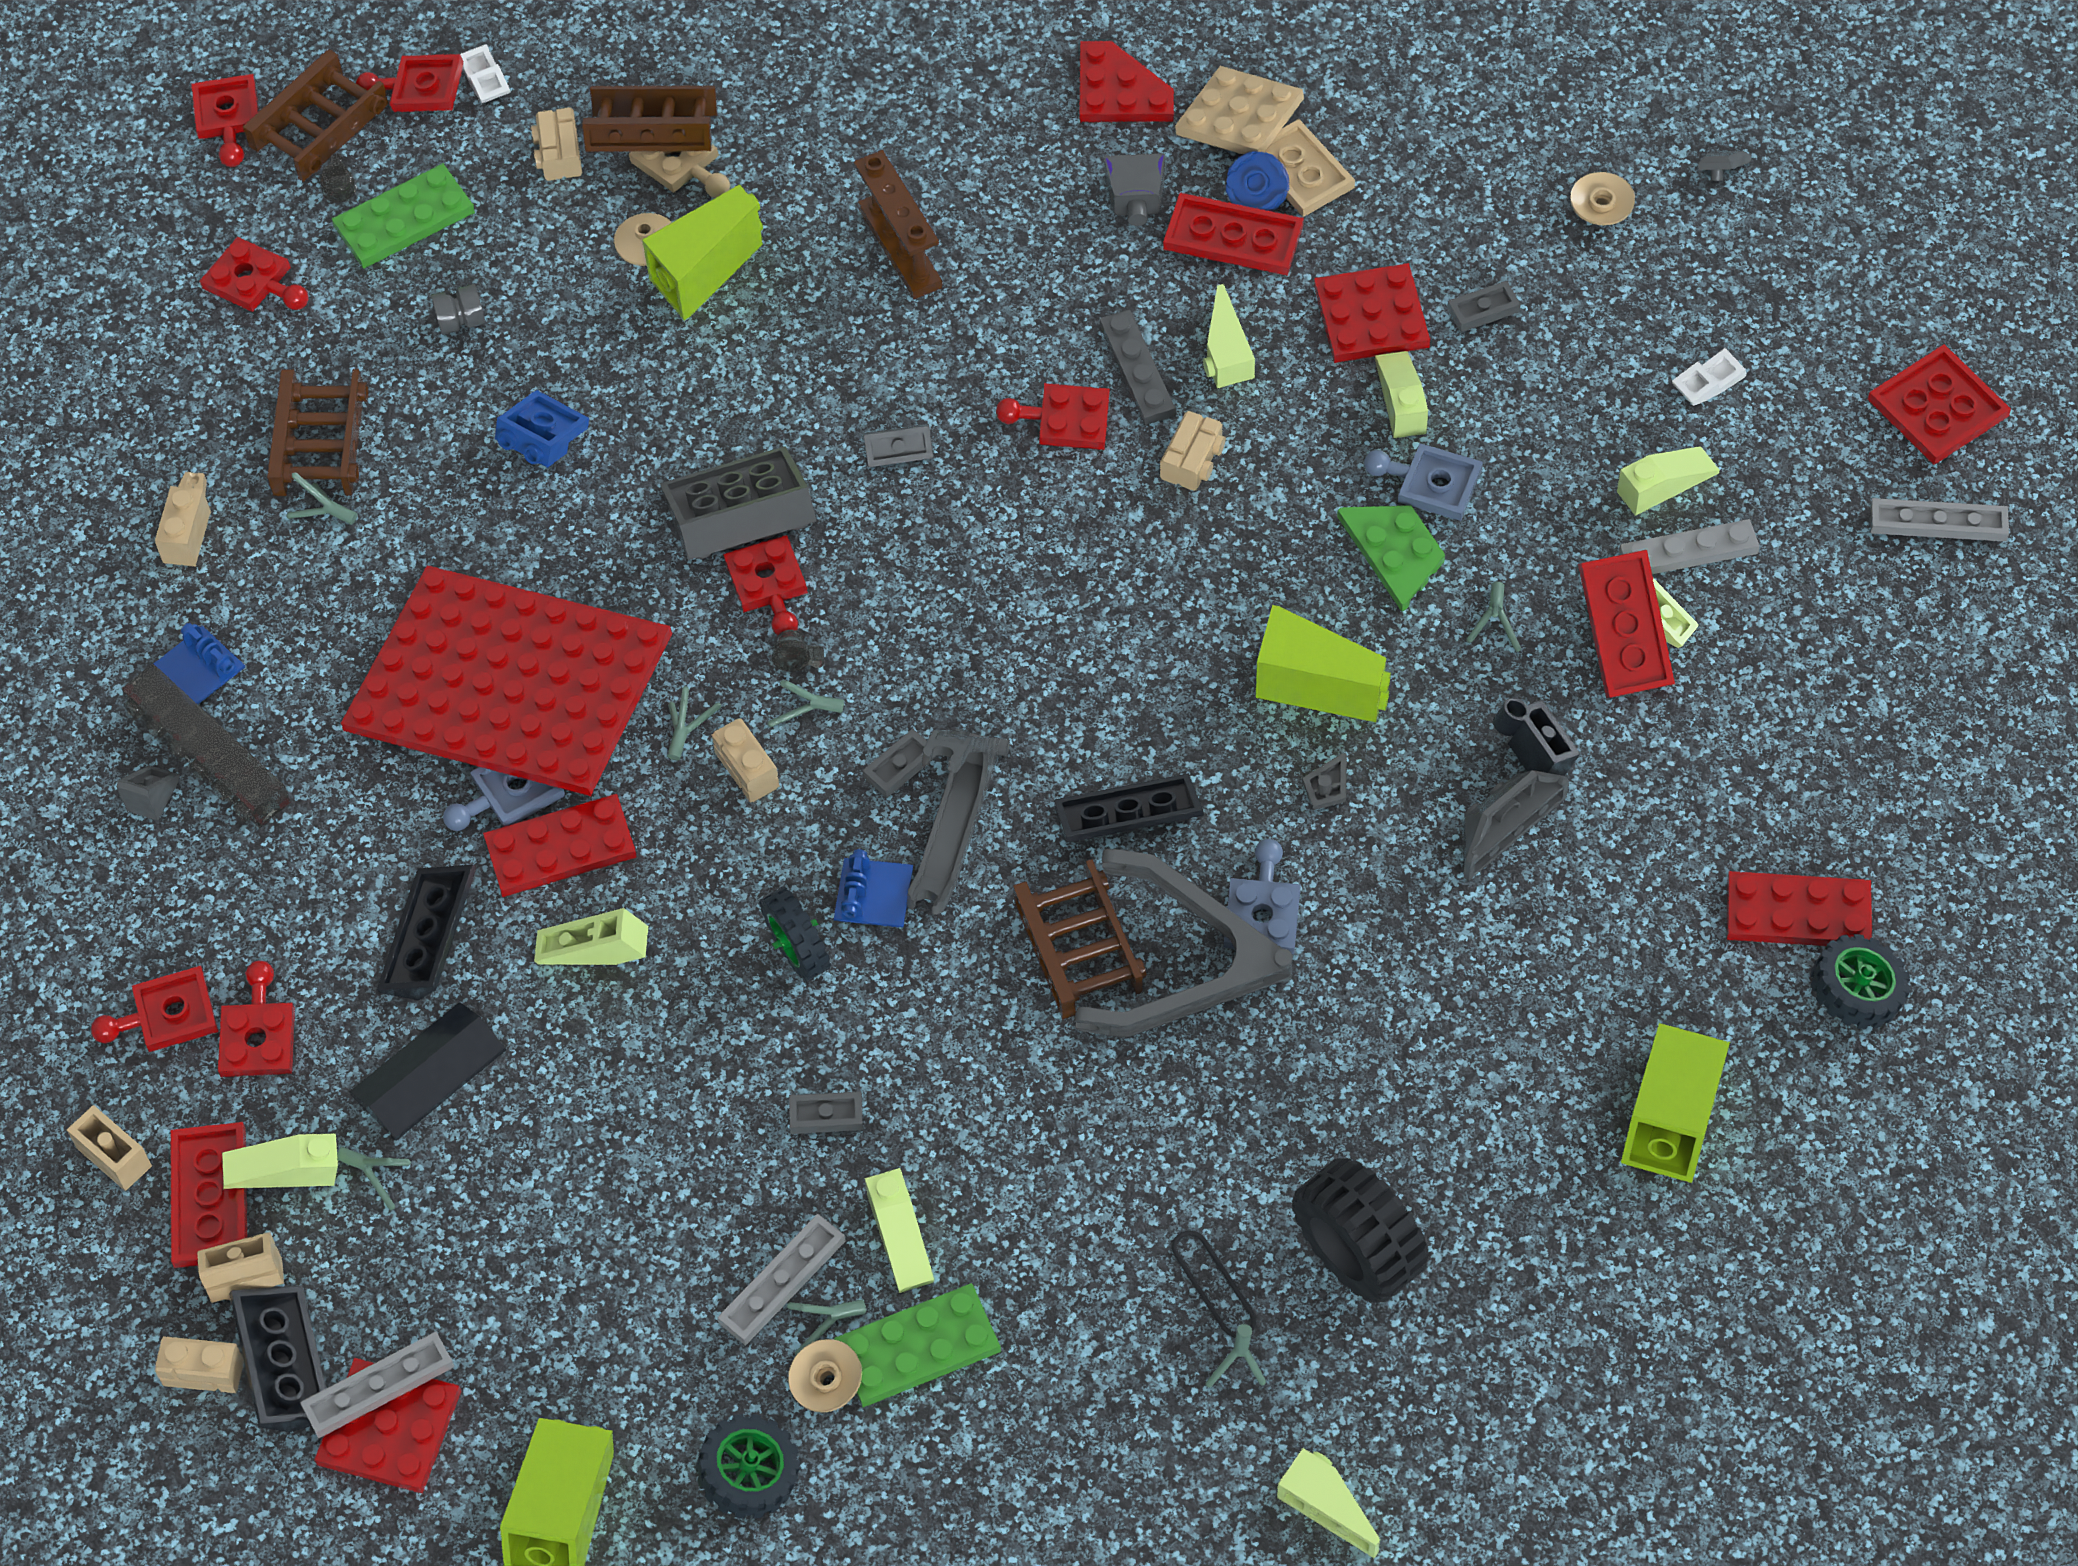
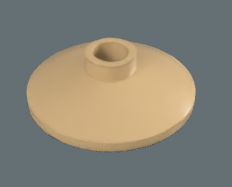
(1605, 189)
(630, 235)
(814, 1365)

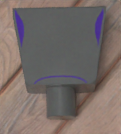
(1135, 184)

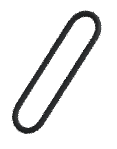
(1223, 1271)

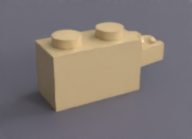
(184, 521)

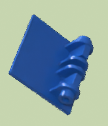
(199, 663)
(873, 891)

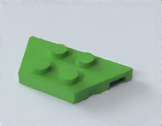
(1395, 547)

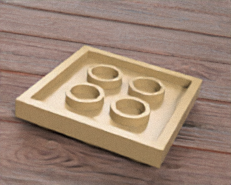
(1239, 111)

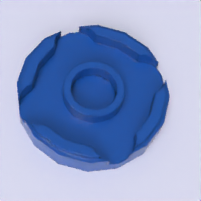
(1257, 181)

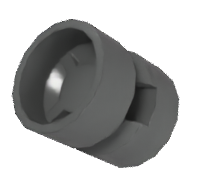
(458, 309)

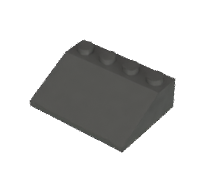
(738, 503)

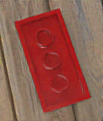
(1233, 233)
(1626, 623)
(560, 845)
(1796, 908)
(200, 1207)

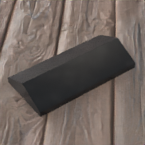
(1127, 808)
(426, 931)
(428, 1070)
(278, 1354)

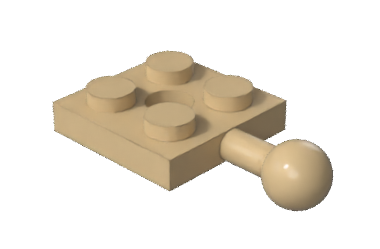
(676, 171)

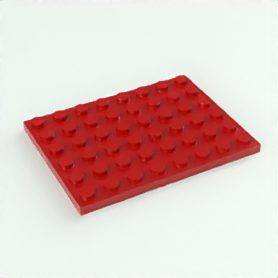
(507, 680)

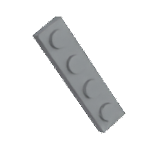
(1939, 519)
(1697, 546)
(781, 1279)
(377, 1384)

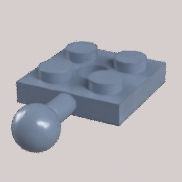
(1427, 465)
(507, 804)
(1276, 897)

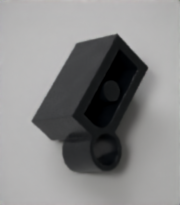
(1537, 737)

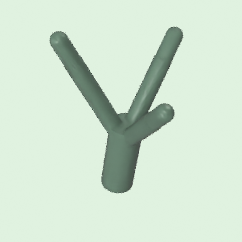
(330, 507)
(1496, 610)
(816, 702)
(680, 730)
(366, 1164)
(834, 1313)
(1240, 1349)

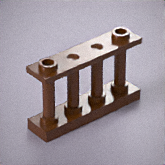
(308, 90)
(623, 129)
(898, 224)
(290, 418)
(1055, 963)

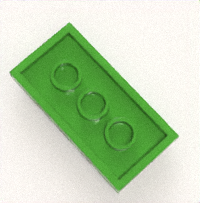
(403, 215)
(921, 1344)

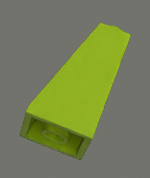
(703, 249)
(1319, 669)
(1675, 1102)
(557, 1495)

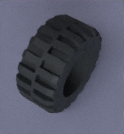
(1360, 1230)

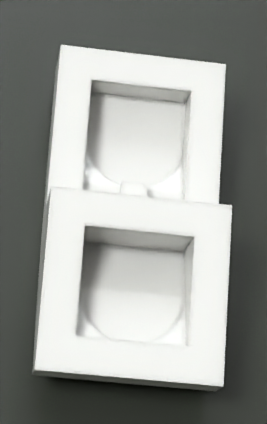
(484, 74)
(1710, 379)

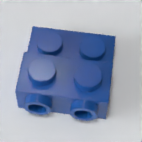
(539, 428)

